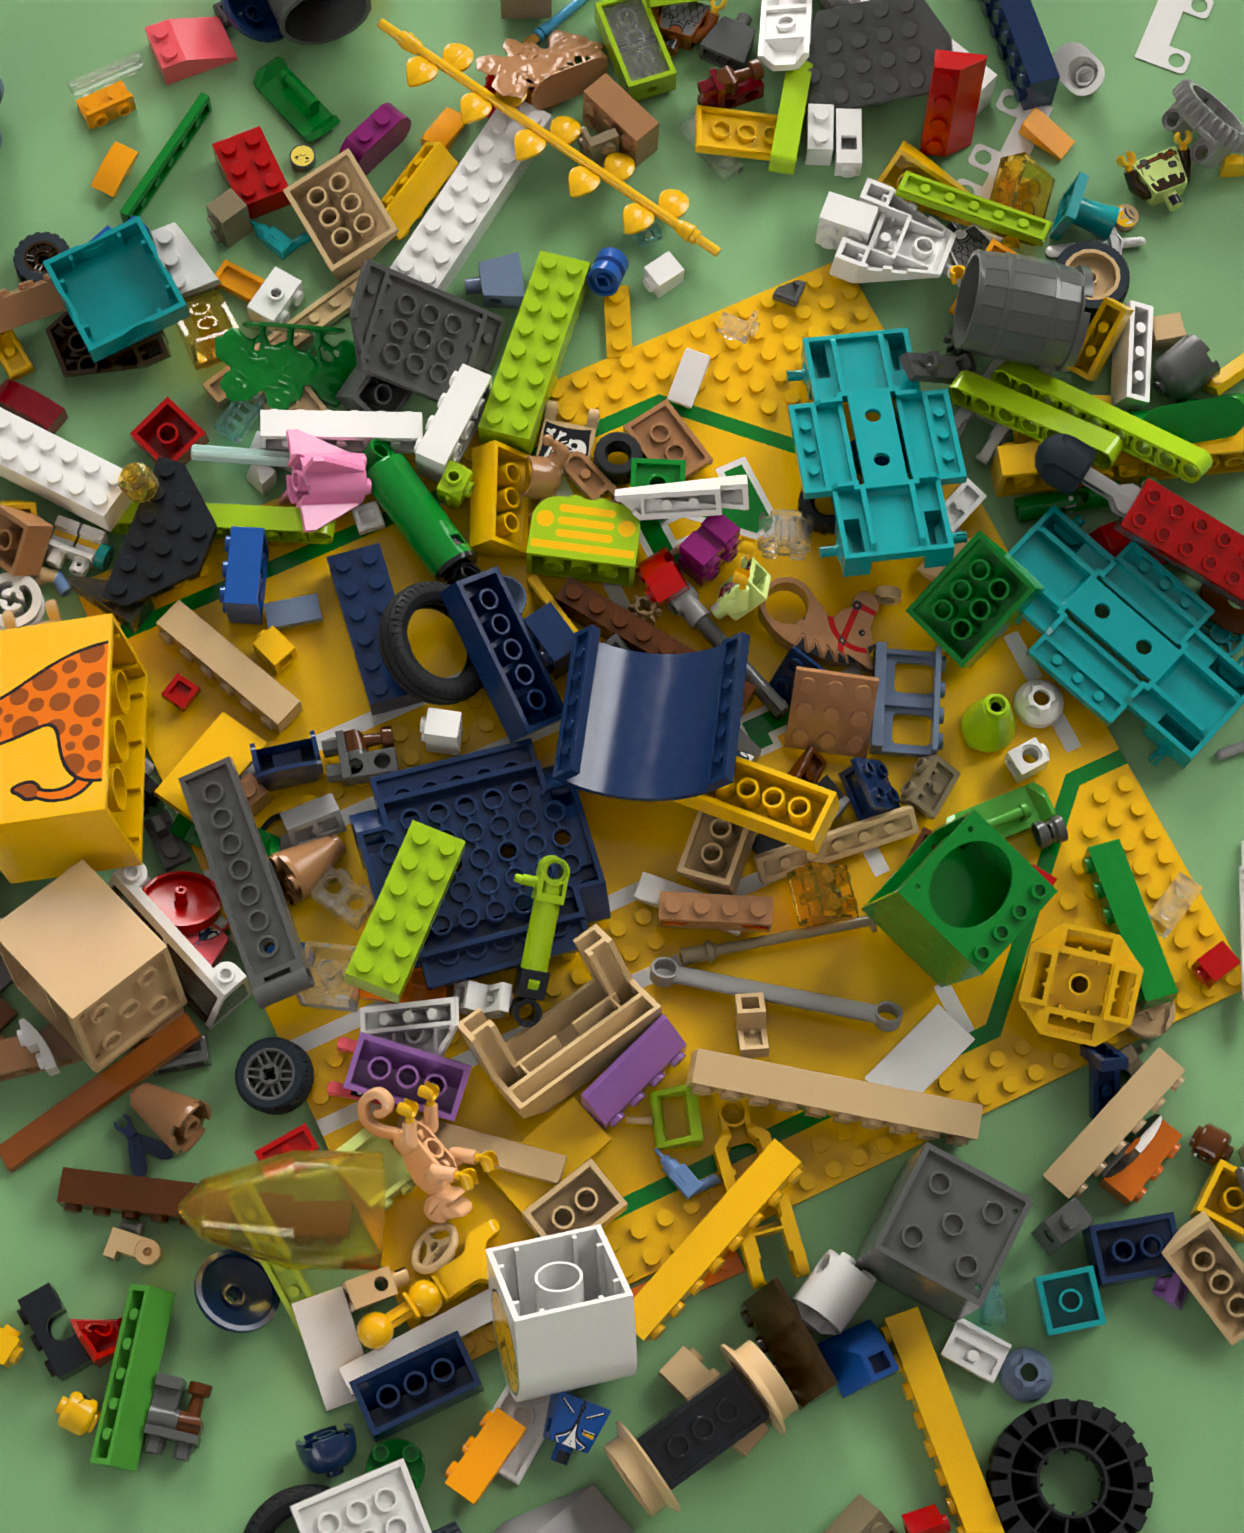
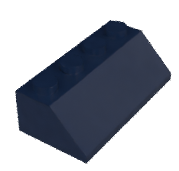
(416, 1386)

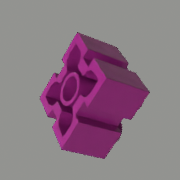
(708, 548)

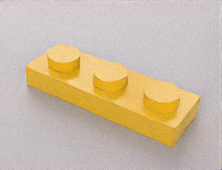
(618, 323)

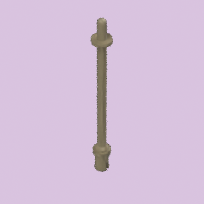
(710, 951)

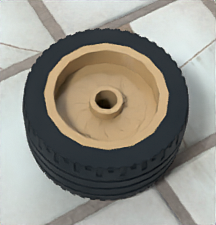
(1108, 268)

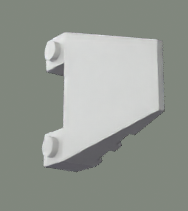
(901, 247)

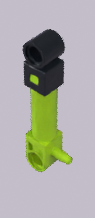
(532, 974)

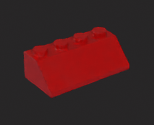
(952, 102)

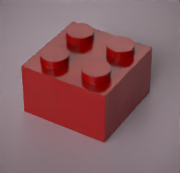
(168, 433)

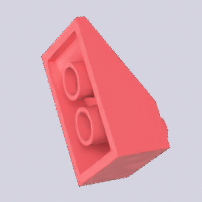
(189, 46)

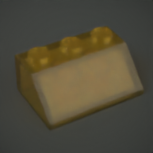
(1022, 186)

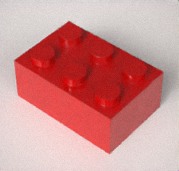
(252, 171)

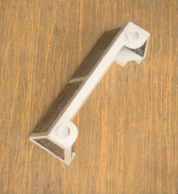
(208, 990)

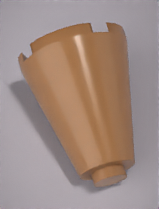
(171, 1115)

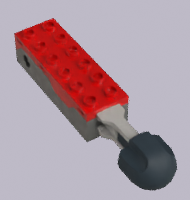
(1152, 517)

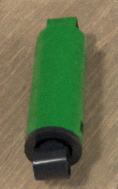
(418, 515)

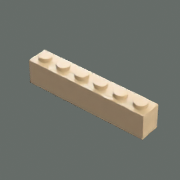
(229, 667)
(1114, 1122)

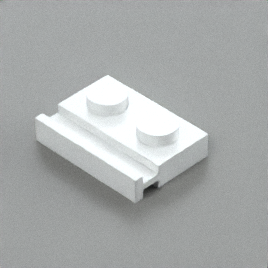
(975, 1350)

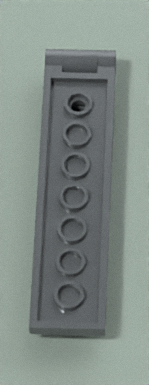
(246, 883)

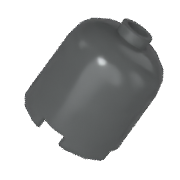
(1184, 368)

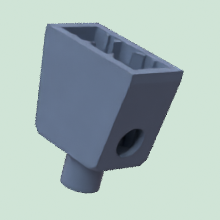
(499, 282)

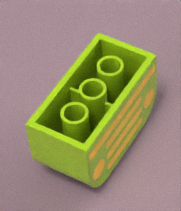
(584, 540)

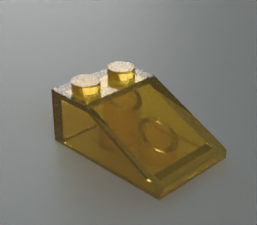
(207, 320)

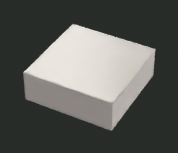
(368, 518)

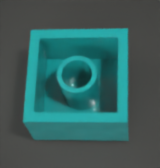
(1069, 1300)

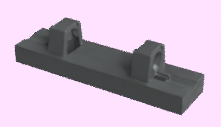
(936, 367)

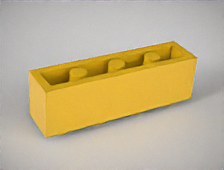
(418, 186)

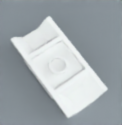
(785, 33)

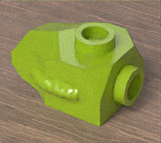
(458, 487)

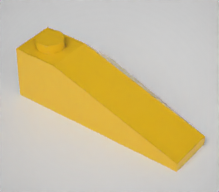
(912, 160)

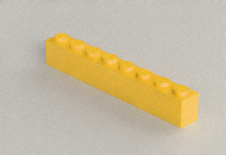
(713, 1238)
(941, 1424)

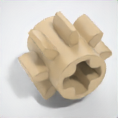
(645, 603)

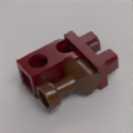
(731, 87)

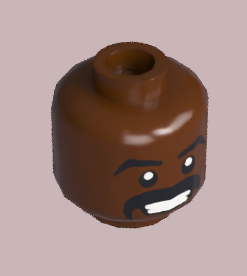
(1211, 1144)

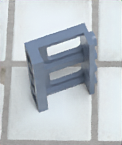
(893, 703)

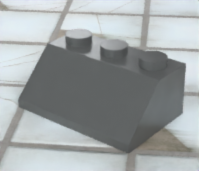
(369, 393)

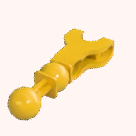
(428, 1295)

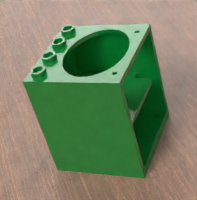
(960, 901)

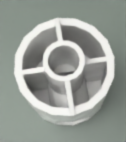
(832, 1293)

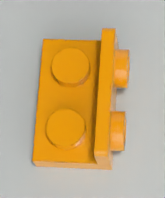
(106, 105)

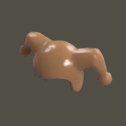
(546, 471)

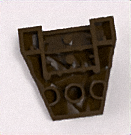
(76, 360)

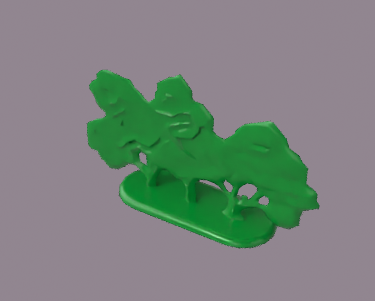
(281, 368)
(1198, 419)

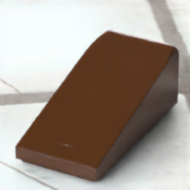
(809, 766)

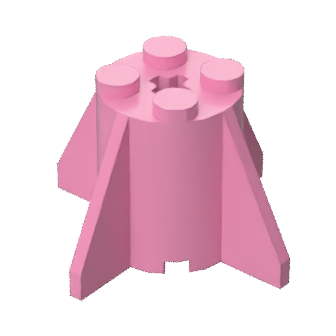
(323, 480)

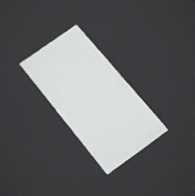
(923, 1053)
(329, 1341)

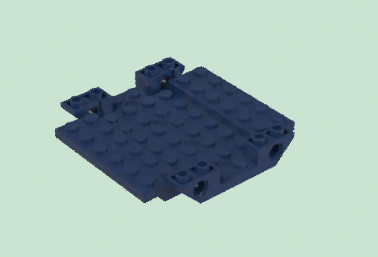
(490, 803)

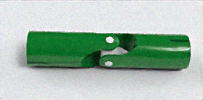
(1037, 505)

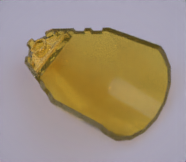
(296, 1209)

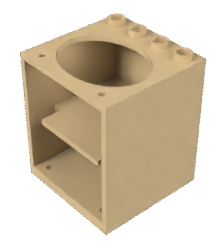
(90, 965)

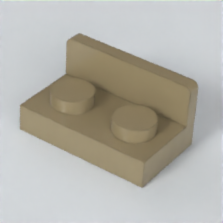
(929, 785)

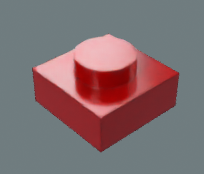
(180, 692)

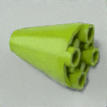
(988, 724)

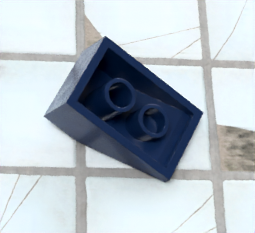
(1129, 1249)

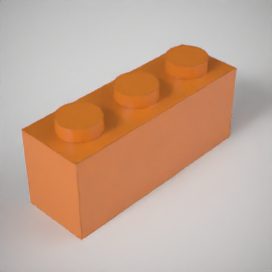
(1130, 1181)

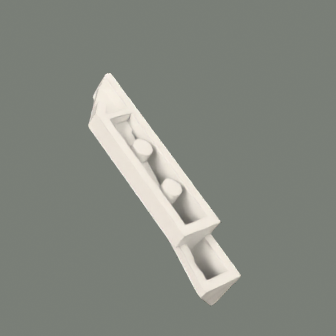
(686, 498)

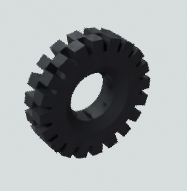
(1066, 1427)

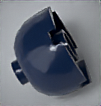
(328, 1450)

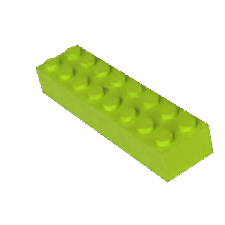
(535, 352)

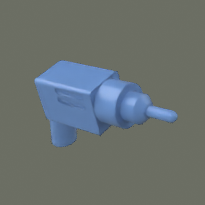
(683, 1178)

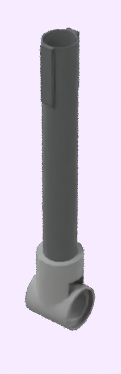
(698, 618)

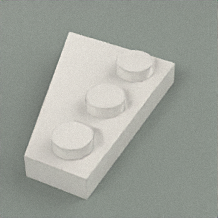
(183, 261)

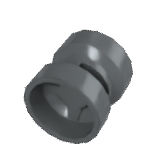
(1049, 832)

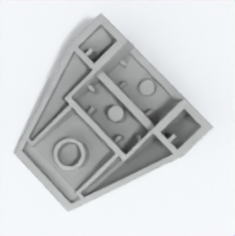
(576, 1513)

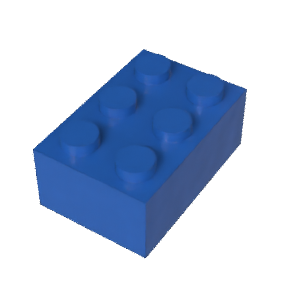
(245, 575)

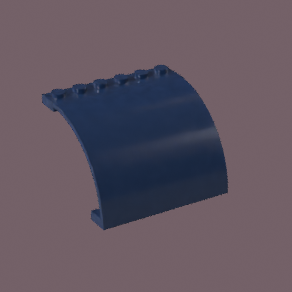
(649, 720)

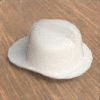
(1079, 69)

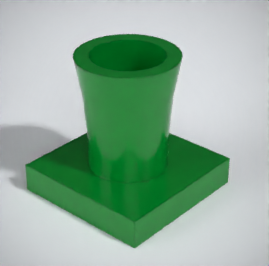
(656, 471)

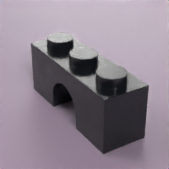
(40, 1311)

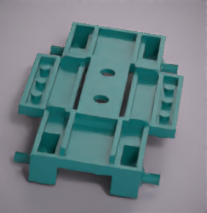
(889, 512)
(1189, 677)

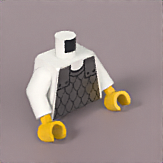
(964, 245)

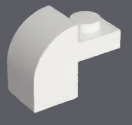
(491, 999)

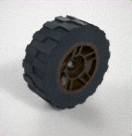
(35, 250)

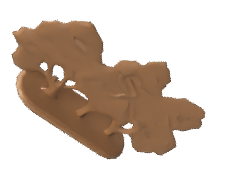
(535, 63)

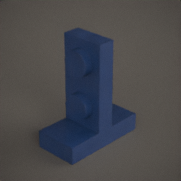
(1104, 1074)

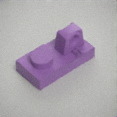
(1171, 1290)

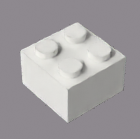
(845, 218)

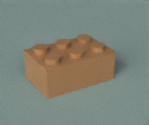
(611, 107)

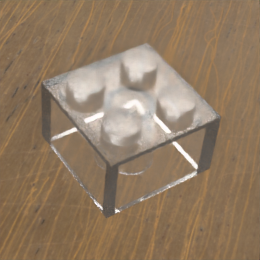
(328, 968)

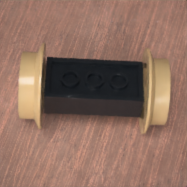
(701, 1427)

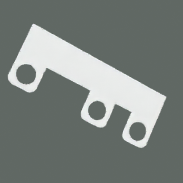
(1160, 30)
(1013, 145)

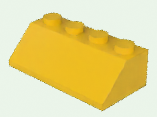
(497, 509)

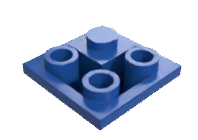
(858, 1358)

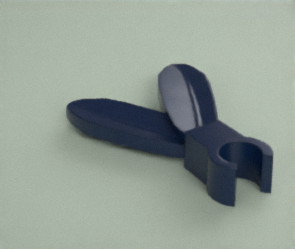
(139, 1144)

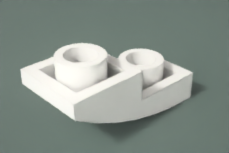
(31, 1038)

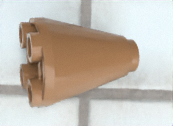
(305, 864)

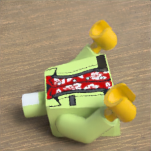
(745, 588)

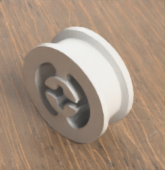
(12, 589)

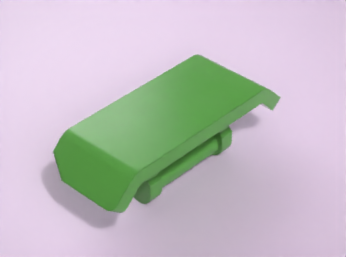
(1014, 810)

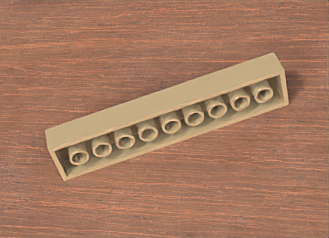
(833, 1096)

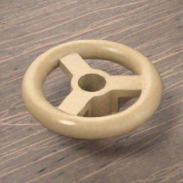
(438, 1251)

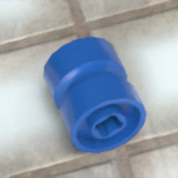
(607, 271)

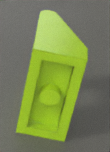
(693, 1118)

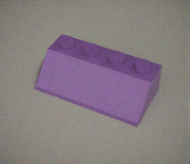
(403, 1070)
(633, 1073)

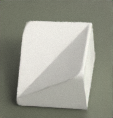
(262, 478)

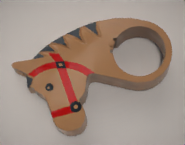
(826, 639)

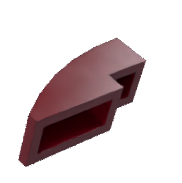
(32, 406)

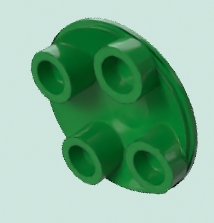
(393, 1450)

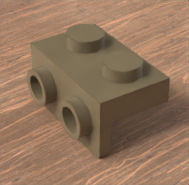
(598, 146)

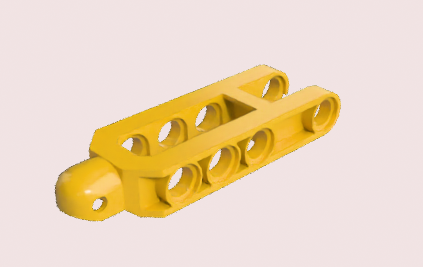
(738, 1131)

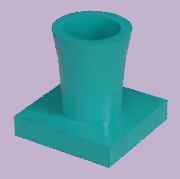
(1083, 212)

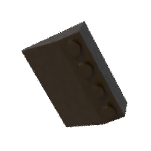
(788, 1343)

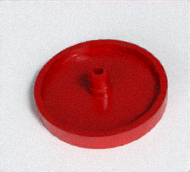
(186, 899)

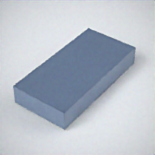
(293, 612)

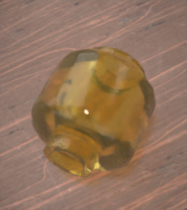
(138, 482)

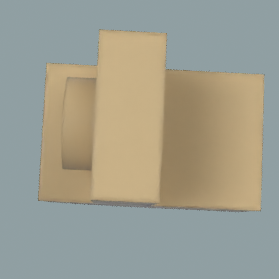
(751, 1025)

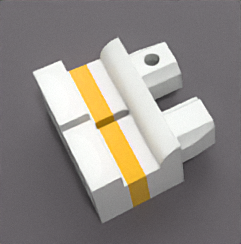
(74, 543)

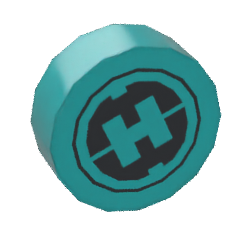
(103, 557)

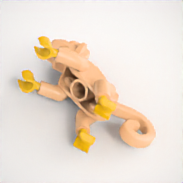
(425, 1157)

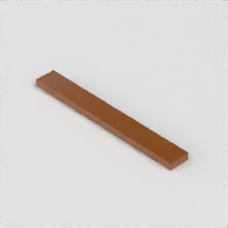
(99, 1092)

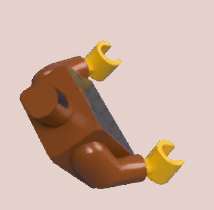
(686, 23)

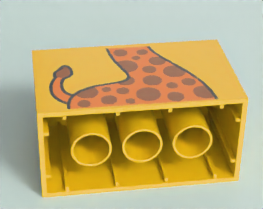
(70, 748)

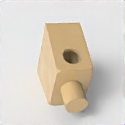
(361, 1290)

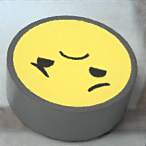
(302, 158)

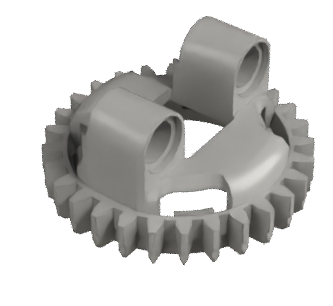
(1210, 118)

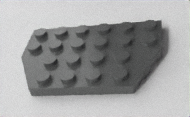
(873, 52)
(417, 332)

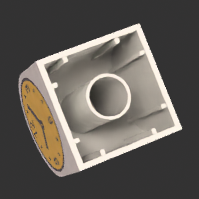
(561, 1313)

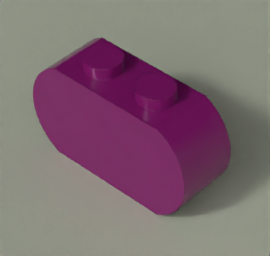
(377, 136)

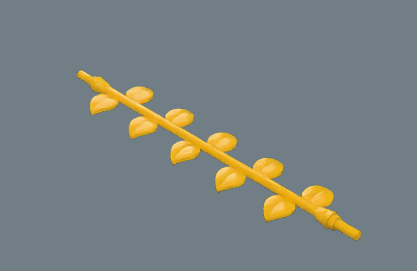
(533, 139)

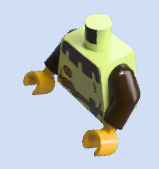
(1160, 175)

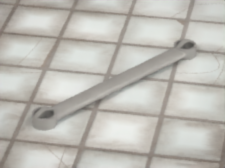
(777, 994)

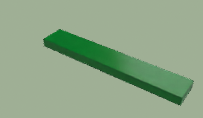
(167, 158)

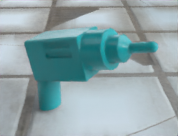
(277, 240)

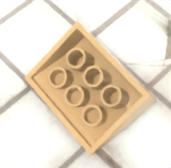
(342, 214)

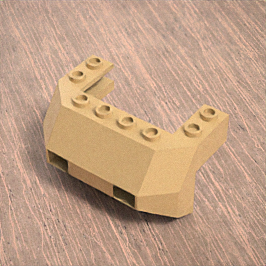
(571, 1039)

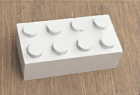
(454, 422)

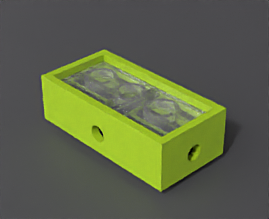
(635, 47)

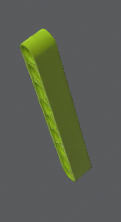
(1139, 436)
(279, 522)

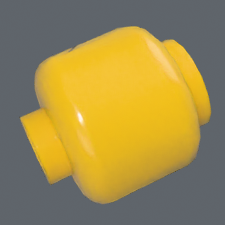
(78, 1413)

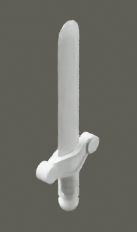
(1113, 240)

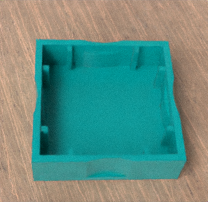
(116, 289)

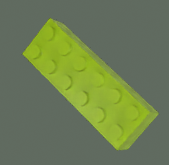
(405, 912)

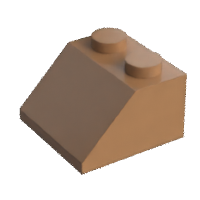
(22, 541)

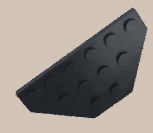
(164, 540)

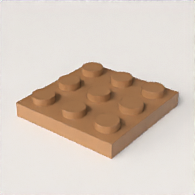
(831, 712)

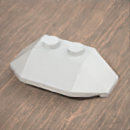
(418, 1024)

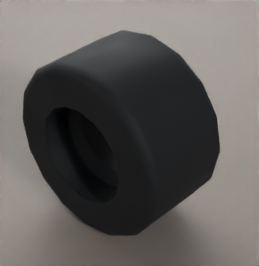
(612, 443)

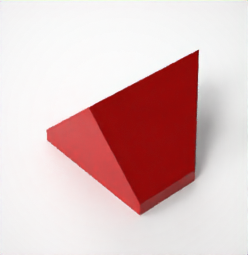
(98, 1337)

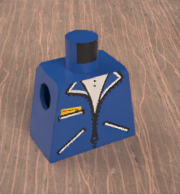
(572, 1425)

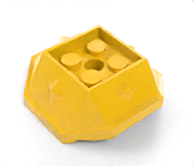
(1110, 989)

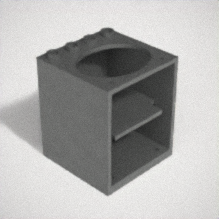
(943, 1233)

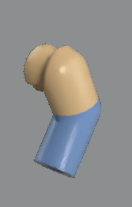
(55, 577)

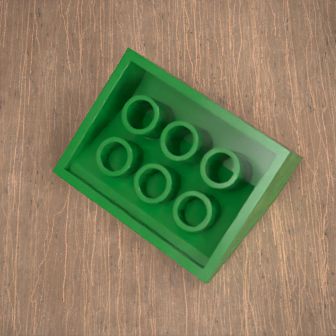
(975, 600)

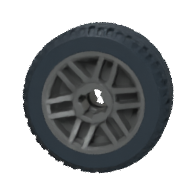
(256, 1078)

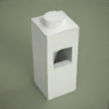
(847, 142)

